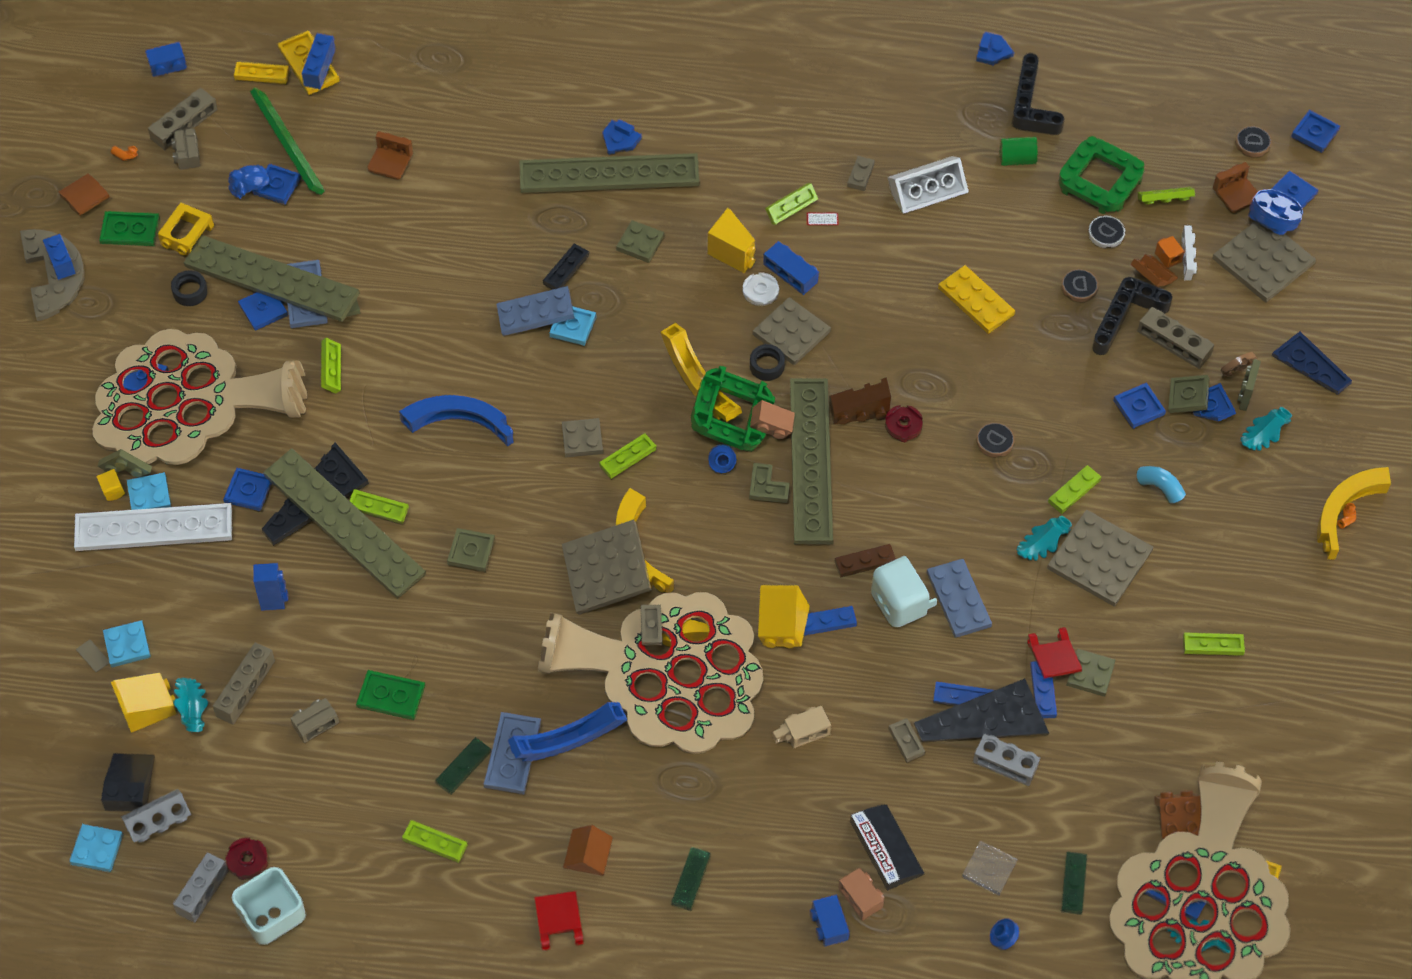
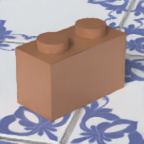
(772, 419)
(861, 893)

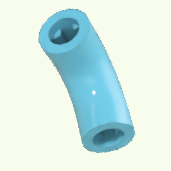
(1163, 480)

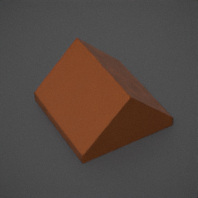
(588, 850)

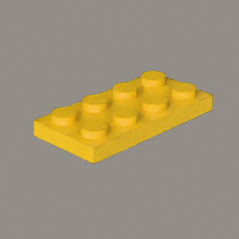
(296, 52)
(976, 299)

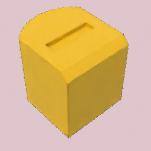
(111, 485)

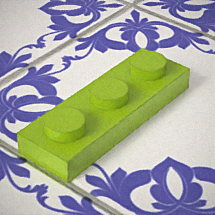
(1166, 195)
(791, 203)
(331, 365)
(627, 456)
(1074, 489)
(379, 506)
(1213, 643)
(434, 841)

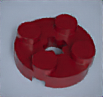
(904, 432)
(250, 869)

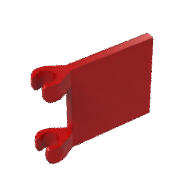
(1055, 657)
(558, 915)

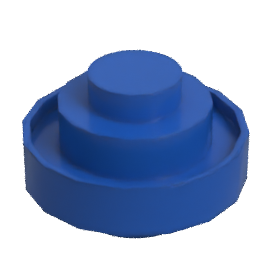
(722, 458)
(1004, 933)

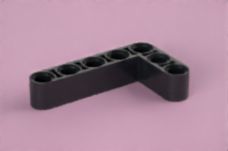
(1031, 118)
(1130, 291)

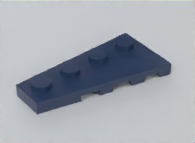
(1312, 362)

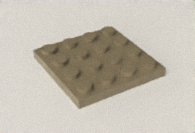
(1264, 260)
(1100, 558)
(606, 567)

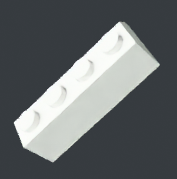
(928, 184)

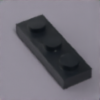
(566, 267)

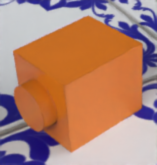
(1169, 251)

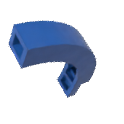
(456, 407)
(569, 736)

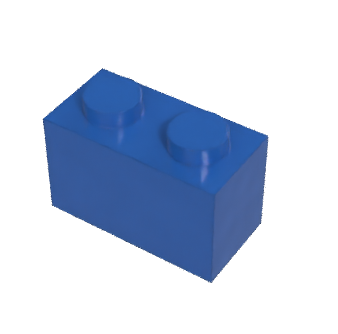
(166, 59)
(59, 256)
(830, 920)

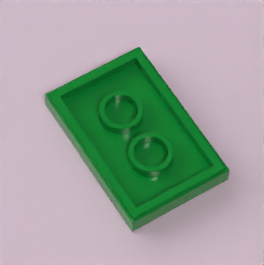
(129, 228)
(390, 694)

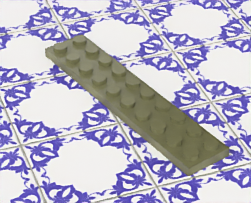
(609, 173)
(272, 278)
(811, 461)
(344, 523)

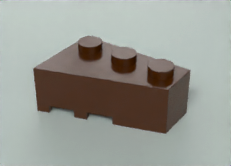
(861, 404)

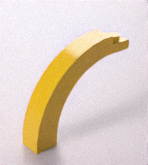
(692, 372)
(1357, 486)
(629, 509)

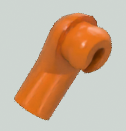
(124, 155)
(1349, 516)

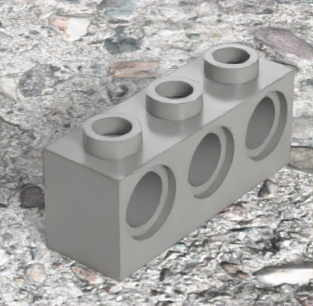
(1010, 768)
(145, 813)
(200, 887)

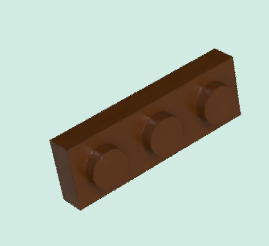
(864, 560)

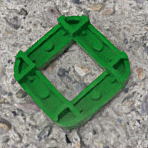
(1105, 200)
(706, 425)

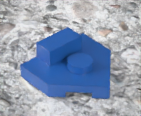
(993, 49)
(620, 136)
(1218, 406)

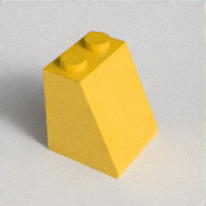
(731, 242)
(782, 616)
(144, 700)

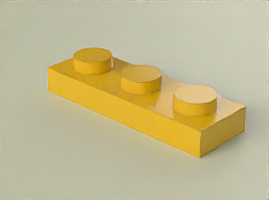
(261, 72)

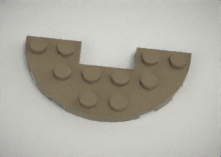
(58, 293)

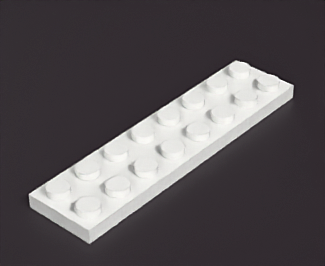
(153, 527)

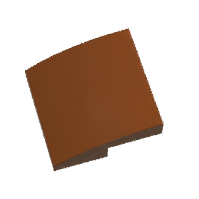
(84, 194)
(1154, 270)

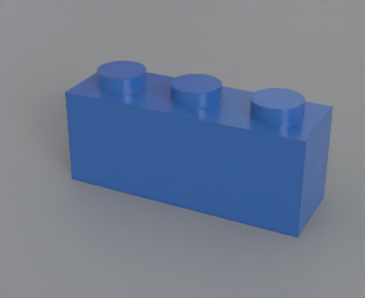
(318, 61)
(791, 267)
(270, 586)

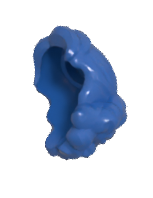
(247, 179)

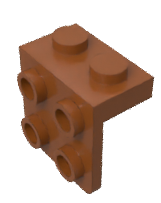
(391, 155)
(1234, 187)
(1179, 812)

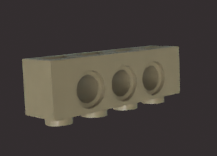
(182, 117)
(1181, 345)
(244, 683)

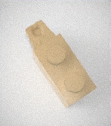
(804, 727)

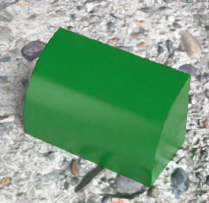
(1018, 151)

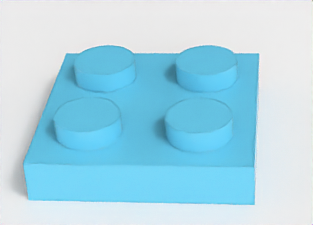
(576, 329)
(149, 492)
(126, 643)
(96, 848)

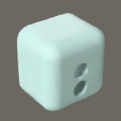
(900, 592)
(262, 894)

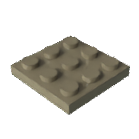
(792, 330)

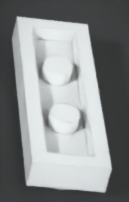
(1189, 265)

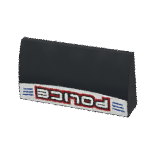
(886, 846)

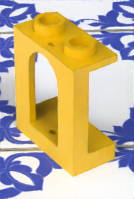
(200, 220)

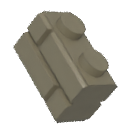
(186, 149)
(314, 719)

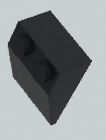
(127, 782)

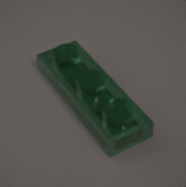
(463, 765)
(691, 878)
(1074, 883)

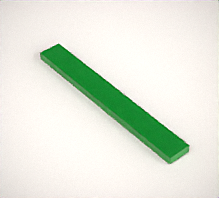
(287, 141)

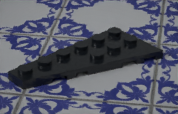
(338, 471)
(998, 713)

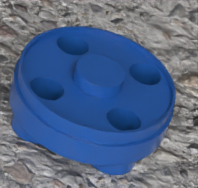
(1276, 211)

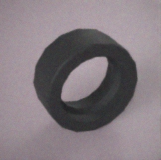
(189, 299)
(767, 374)

